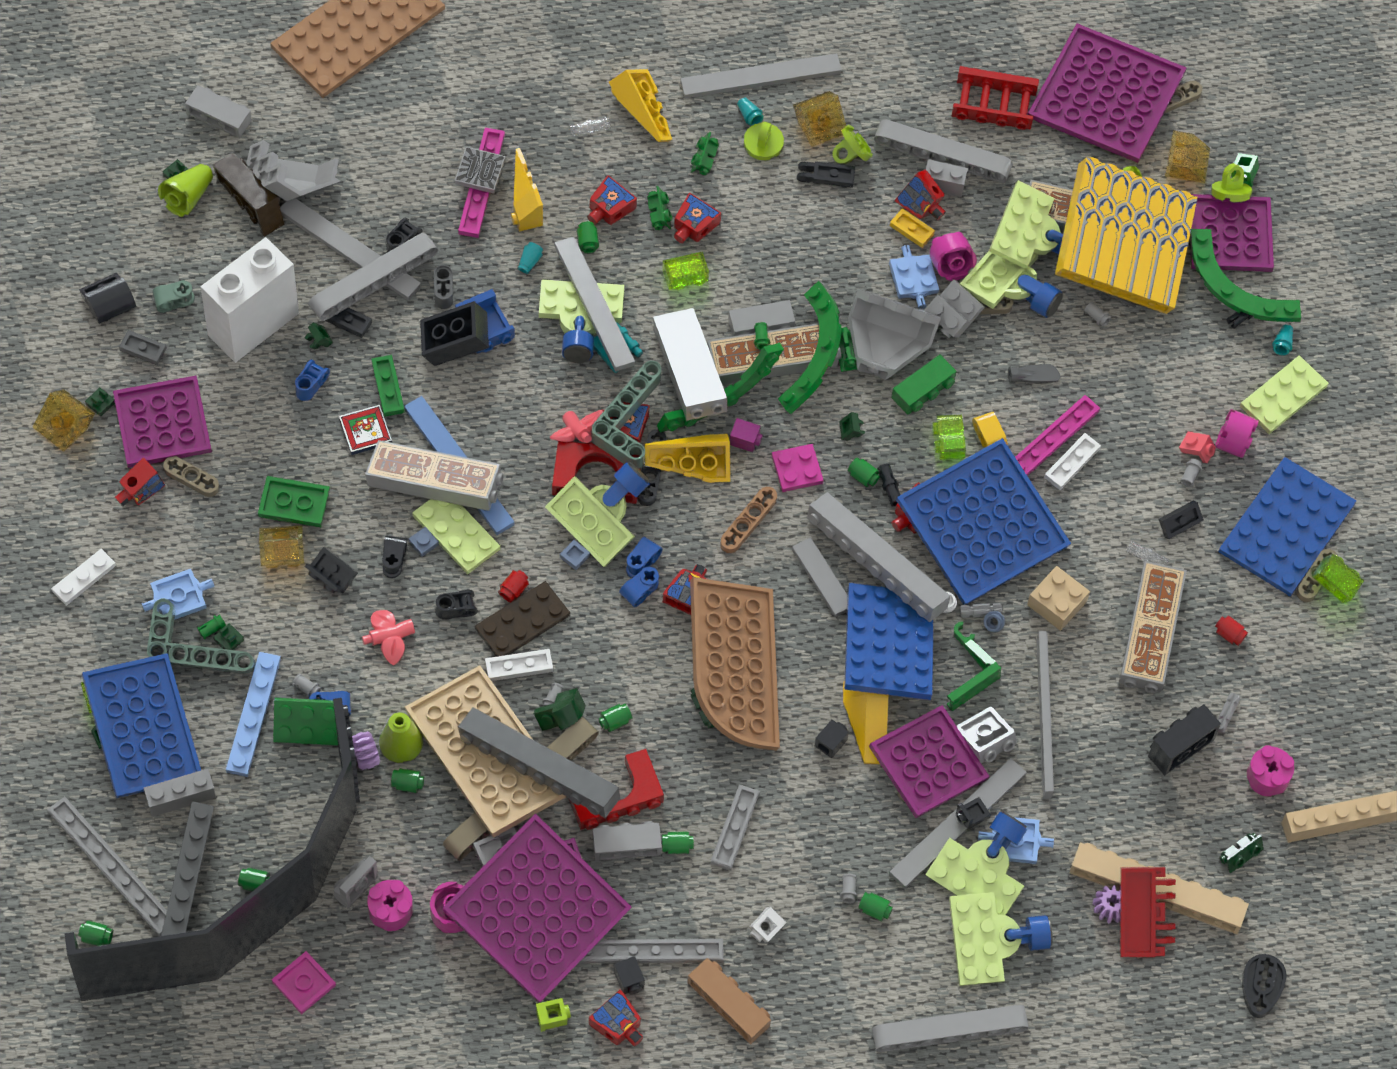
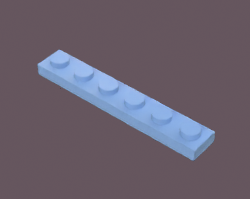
(253, 714)

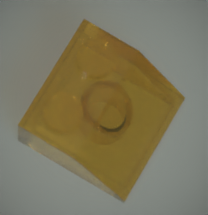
(820, 117)
(1187, 157)
(63, 419)
(281, 546)

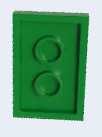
(294, 501)
(304, 721)

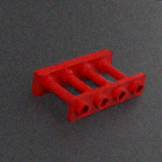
(1000, 81)

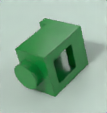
(1250, 166)

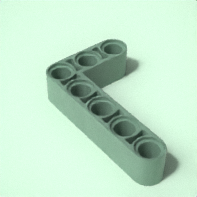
(624, 413)
(190, 650)

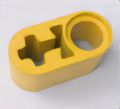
(988, 429)

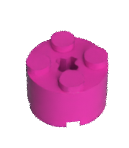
(952, 256)
(1236, 433)
(1272, 760)
(393, 893)
(439, 899)

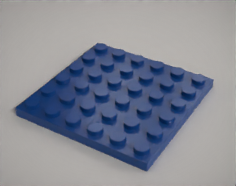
(983, 521)

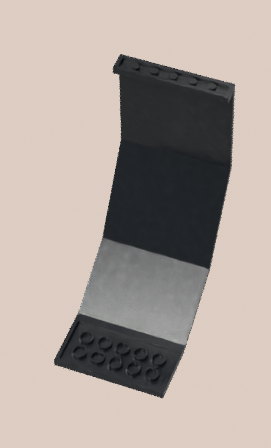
(215, 950)

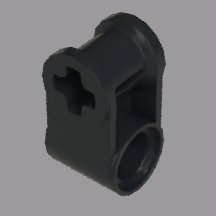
(401, 233)
(393, 553)
(457, 603)

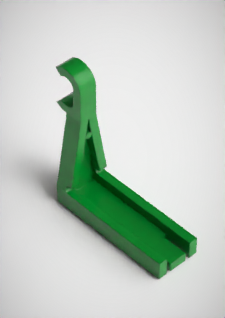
(990, 673)

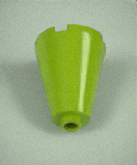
(185, 189)
(400, 739)

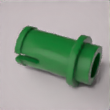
(761, 335)
(211, 626)

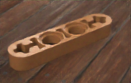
(750, 521)

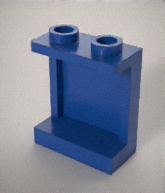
(498, 327)

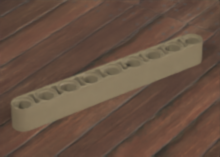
(568, 745)

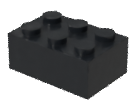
(454, 333)
(1183, 739)

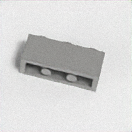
(218, 111)
(775, 315)
(179, 792)
(627, 841)

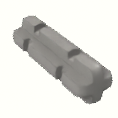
(979, 610)
(1227, 711)

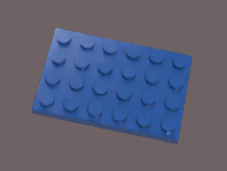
(1287, 526)
(887, 645)
(140, 723)

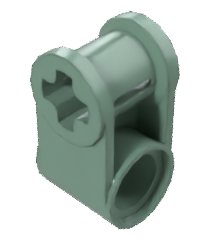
(171, 296)

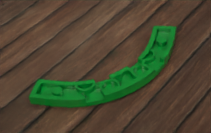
(1229, 293)
(825, 352)
(760, 368)

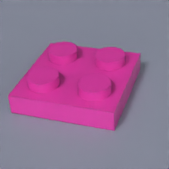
(797, 467)
(303, 982)

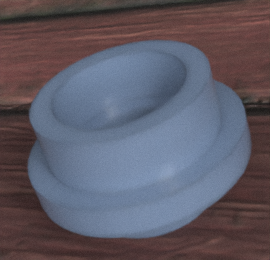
(990, 626)

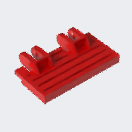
(1141, 911)

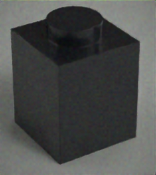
(831, 738)
(629, 976)

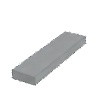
(821, 576)
(735, 827)

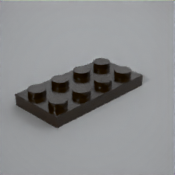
(522, 620)

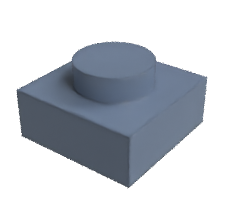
(423, 541)
(574, 555)

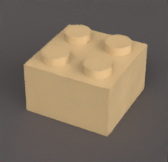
(1058, 598)

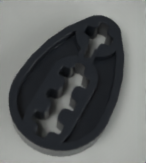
(1251, 981)

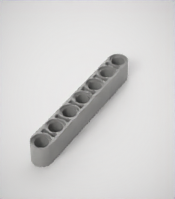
(944, 150)
(373, 276)
(950, 1028)

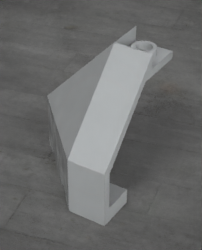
(287, 177)
(888, 333)

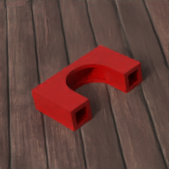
(573, 456)
(645, 793)

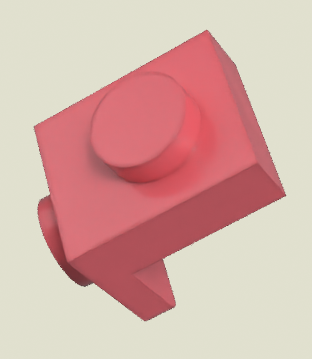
(1198, 445)

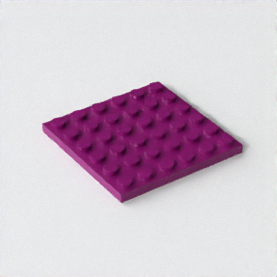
(1107, 92)
(536, 908)

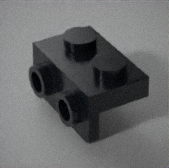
(332, 571)

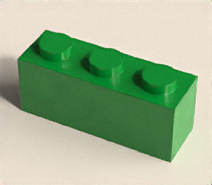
(924, 385)

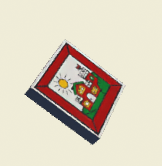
(364, 429)

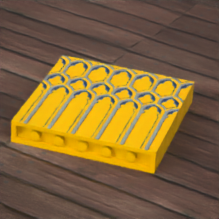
(1126, 235)

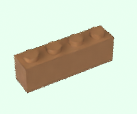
(729, 1000)

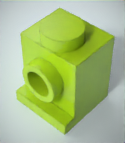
(547, 1008)

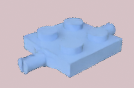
(913, 276)
(182, 591)
(1029, 845)

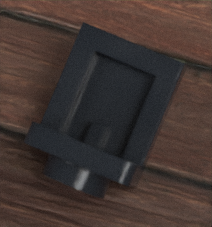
(972, 813)

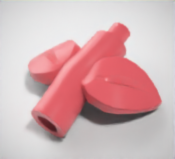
(576, 428)
(389, 635)

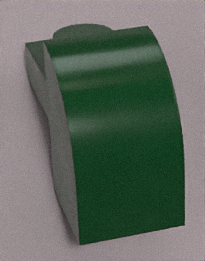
(563, 713)

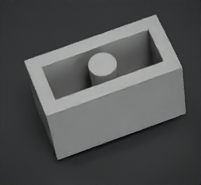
(948, 177)

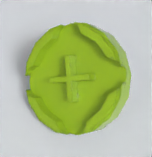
(763, 141)
(854, 144)
(1232, 187)

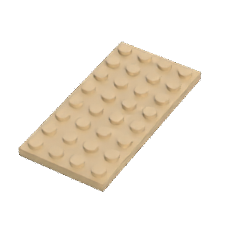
(492, 789)

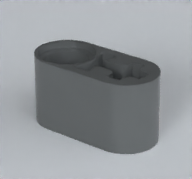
(443, 285)

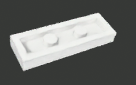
(1072, 461)
(83, 577)
(519, 665)

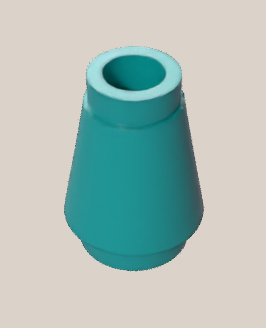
(750, 111)
(530, 256)
(1284, 340)

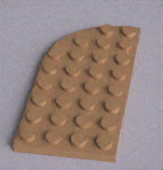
(349, 36)
(736, 660)

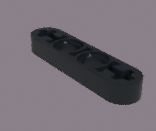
(653, 485)

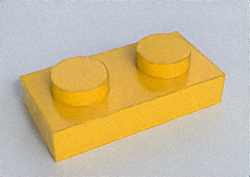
(912, 228)

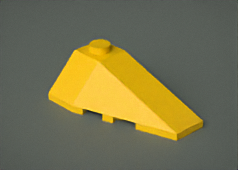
(637, 94)
(527, 201)
(696, 456)
(868, 719)

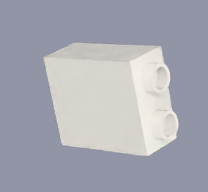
(250, 299)

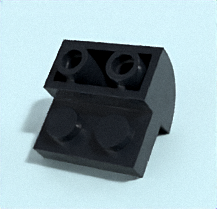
(108, 297)

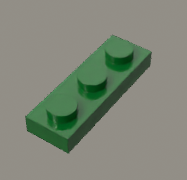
(387, 385)

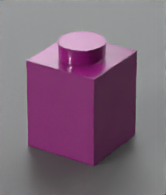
(745, 435)

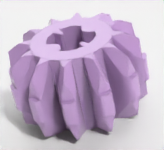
(365, 750)
(1103, 906)

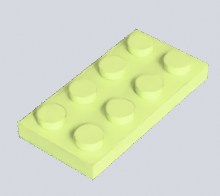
(1284, 394)
(457, 533)

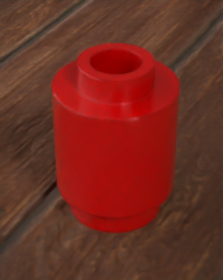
(513, 585)
(1231, 630)

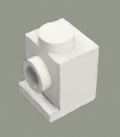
(774, 923)

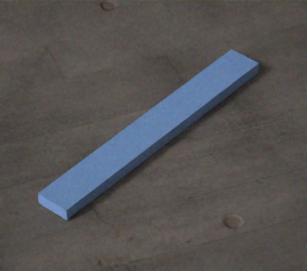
(443, 442)

